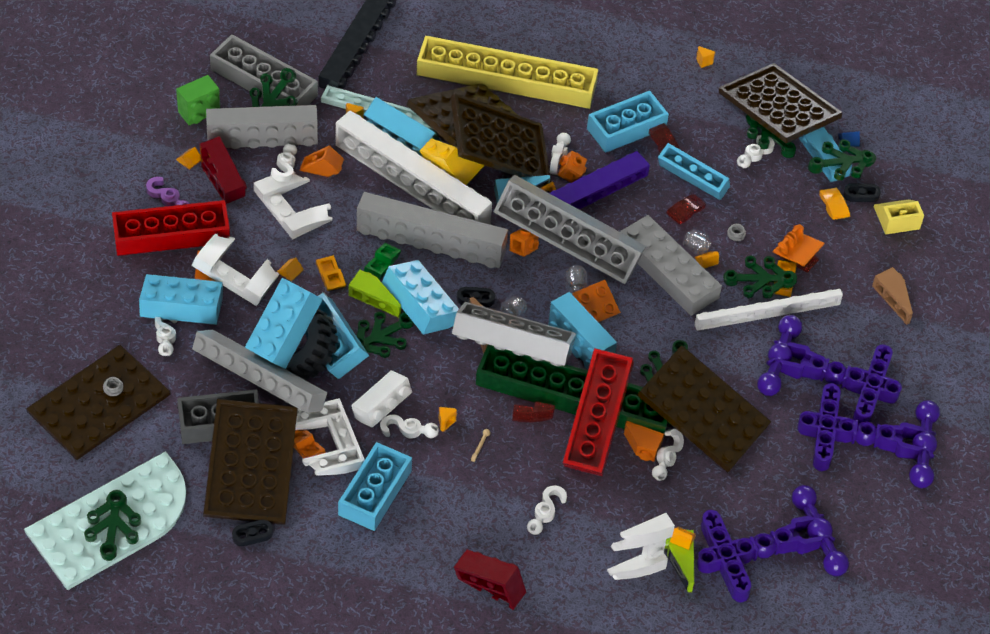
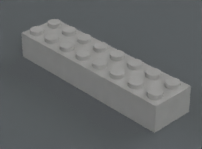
(569, 229)
(431, 230)

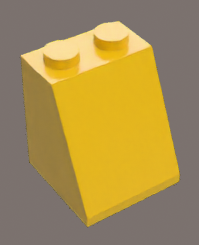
(446, 158)

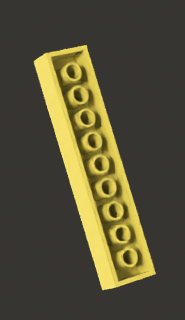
(507, 71)

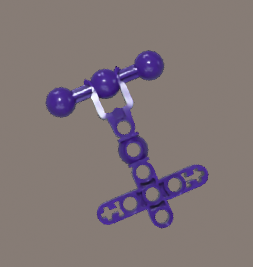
(870, 384)
(830, 427)
(818, 530)

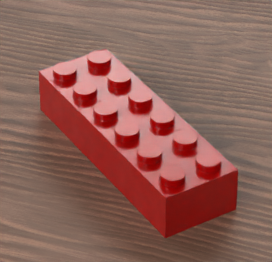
(169, 227)
(598, 412)

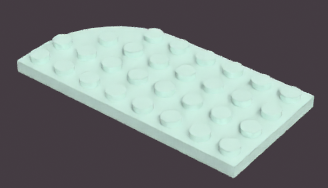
(152, 490)

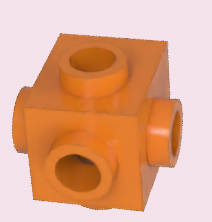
(572, 166)
(523, 242)

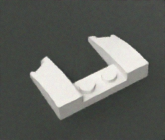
(294, 223)
(250, 289)
(348, 453)
(650, 536)

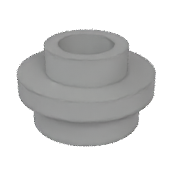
(736, 228)
(113, 382)

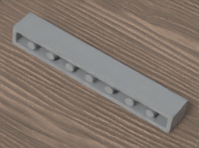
(260, 371)

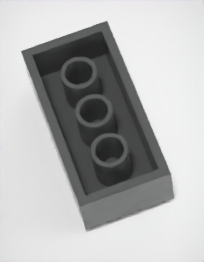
(199, 412)

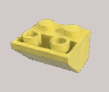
(899, 216)

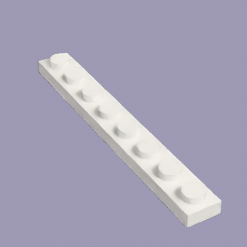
(768, 309)

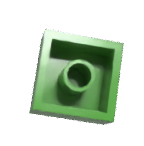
(196, 98)

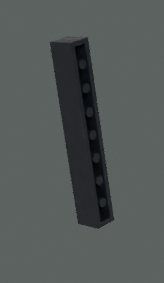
(355, 43)

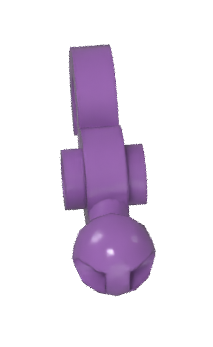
(168, 196)

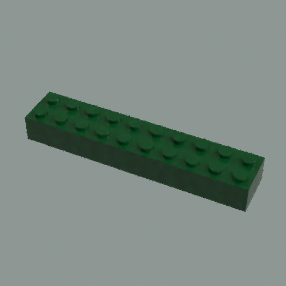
(555, 386)

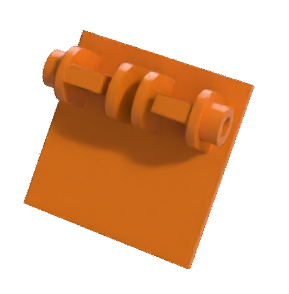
(798, 246)
(598, 300)

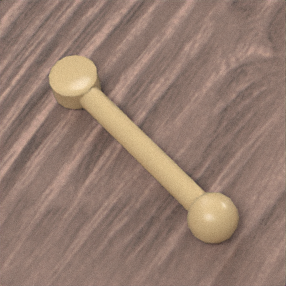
(486, 432)

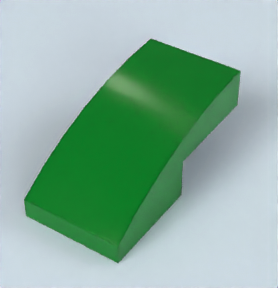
(384, 257)

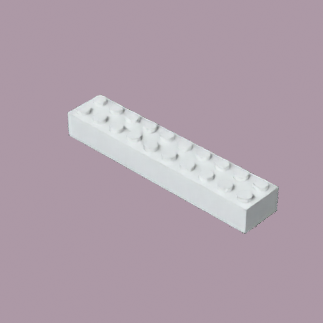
(409, 170)

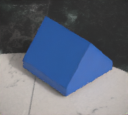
(852, 137)

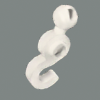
(558, 151)
(754, 153)
(286, 163)
(165, 336)
(409, 428)
(667, 455)
(545, 510)

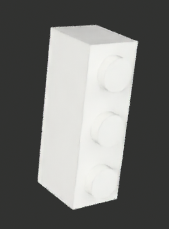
(381, 398)

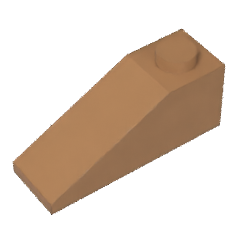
(894, 291)

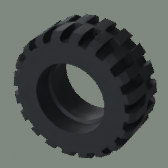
(318, 348)

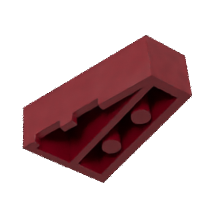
(221, 170)
(492, 575)

